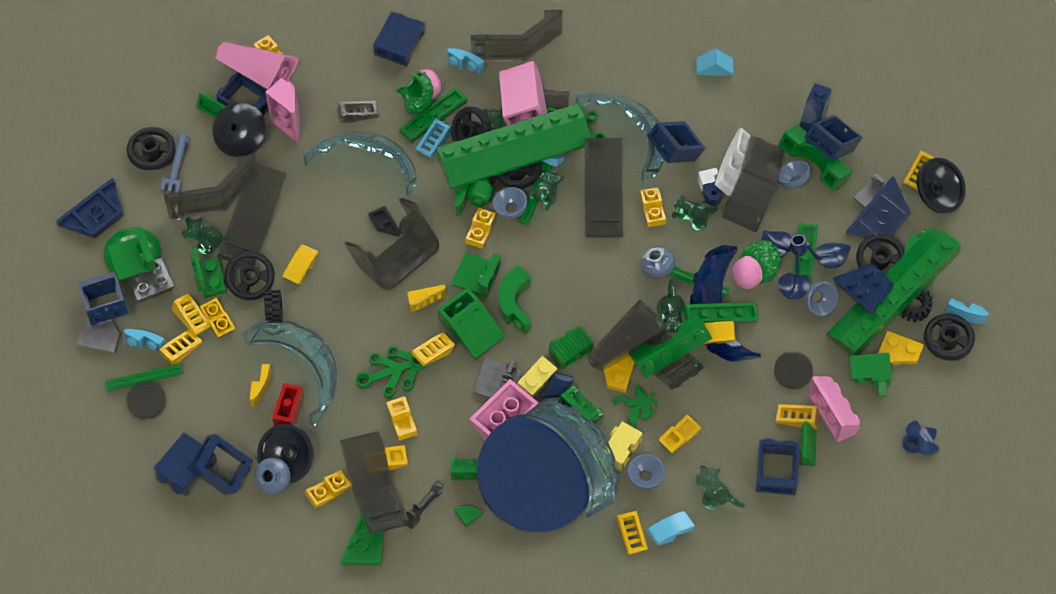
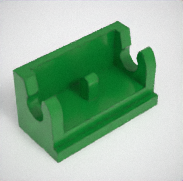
(574, 398)
(463, 469)

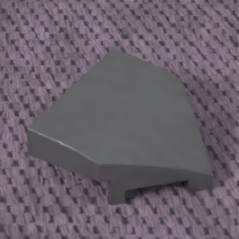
(100, 336)

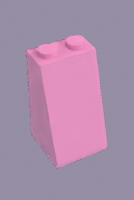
(257, 64)
(521, 93)

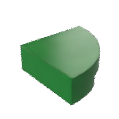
(468, 514)

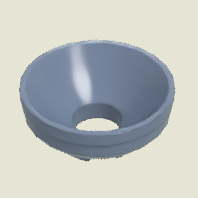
(791, 172)
(508, 197)
(658, 267)
(827, 302)
(649, 464)
(280, 478)

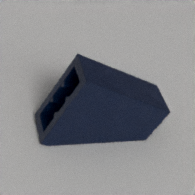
(816, 106)

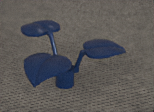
(830, 255)

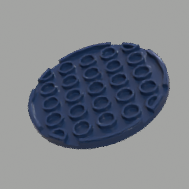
(531, 476)

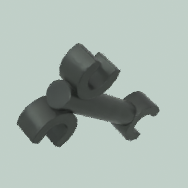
(417, 509)

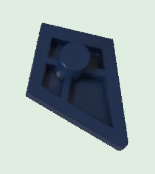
(556, 386)

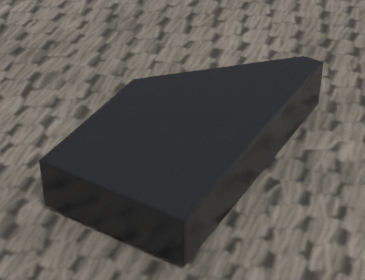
(383, 221)

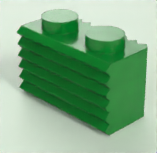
(570, 347)

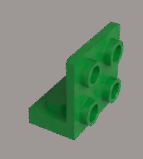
(132, 256)
(477, 273)
(208, 275)

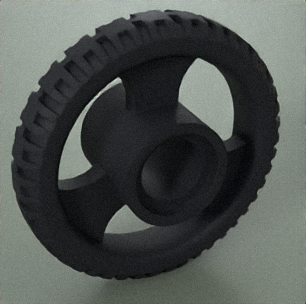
(469, 128)
(154, 154)
(514, 177)
(874, 243)
(241, 289)
(949, 329)

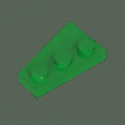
(362, 547)

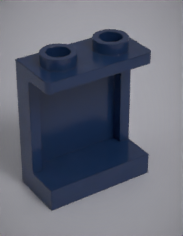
(398, 38)
(174, 464)

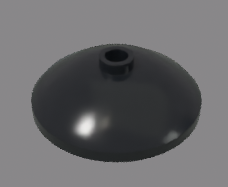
(249, 131)
(941, 185)
(278, 443)

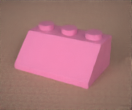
(284, 108)
(503, 405)
(833, 408)

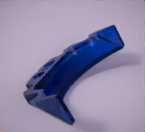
(709, 291)

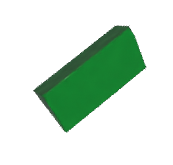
(808, 445)

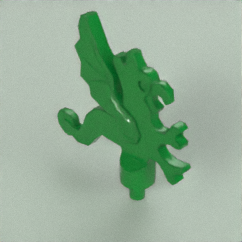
(640, 403)

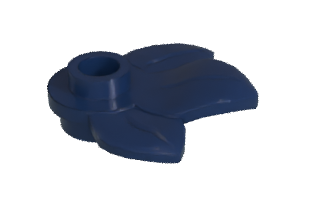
(922, 438)

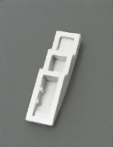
(732, 162)

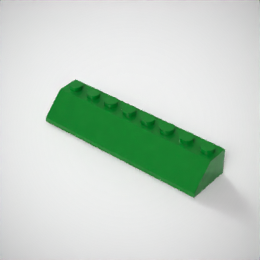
(513, 146)
(910, 277)

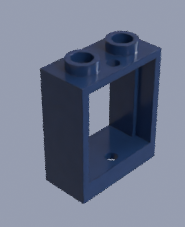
(235, 83)
(832, 139)
(672, 152)
(90, 290)
(203, 455)
(775, 485)

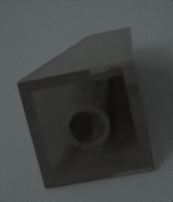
(632, 332)

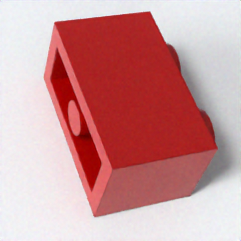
(288, 405)

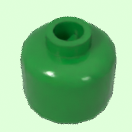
(479, 193)

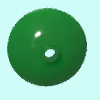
(127, 234)

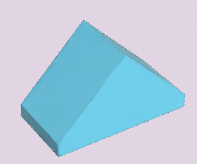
(714, 63)

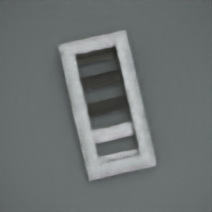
(357, 115)

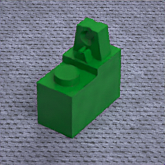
(873, 368)

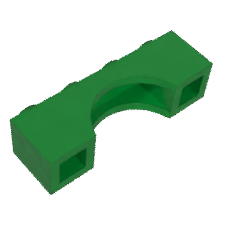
(833, 173)
(655, 357)

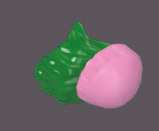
(420, 91)
(756, 265)

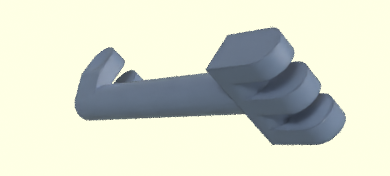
(172, 182)

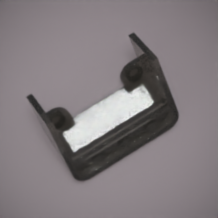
(402, 256)

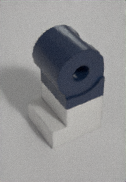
(710, 192)

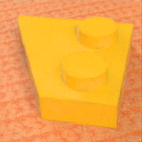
(901, 349)
(619, 375)

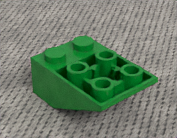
(470, 323)

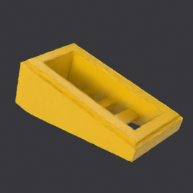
(923, 157)
(423, 297)
(185, 304)
(435, 349)
(180, 355)
(798, 410)
(622, 528)

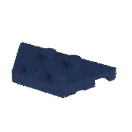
(94, 212)
(882, 214)
(865, 286)

